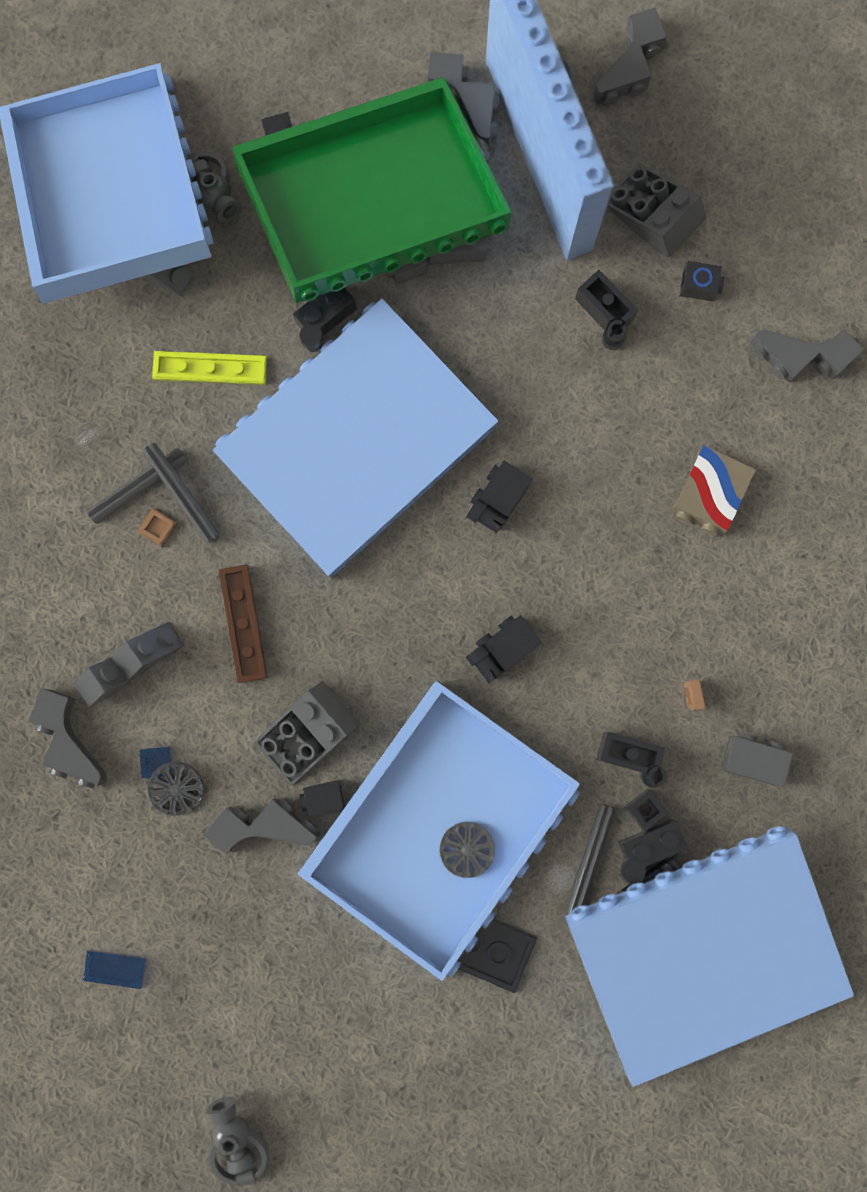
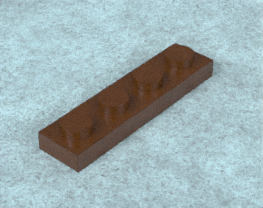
(242, 623)

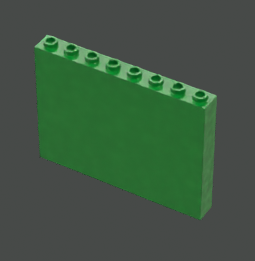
(371, 189)

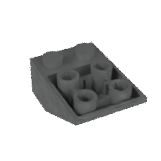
(657, 208)
(307, 732)

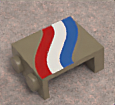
(713, 491)

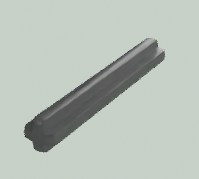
(132, 488)
(180, 492)
(591, 857)

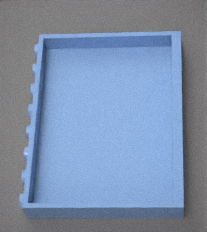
(548, 123)
(104, 183)
(355, 437)
(386, 843)
(710, 955)

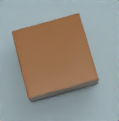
(157, 527)
(694, 695)

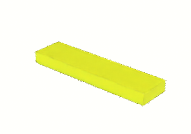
(209, 367)

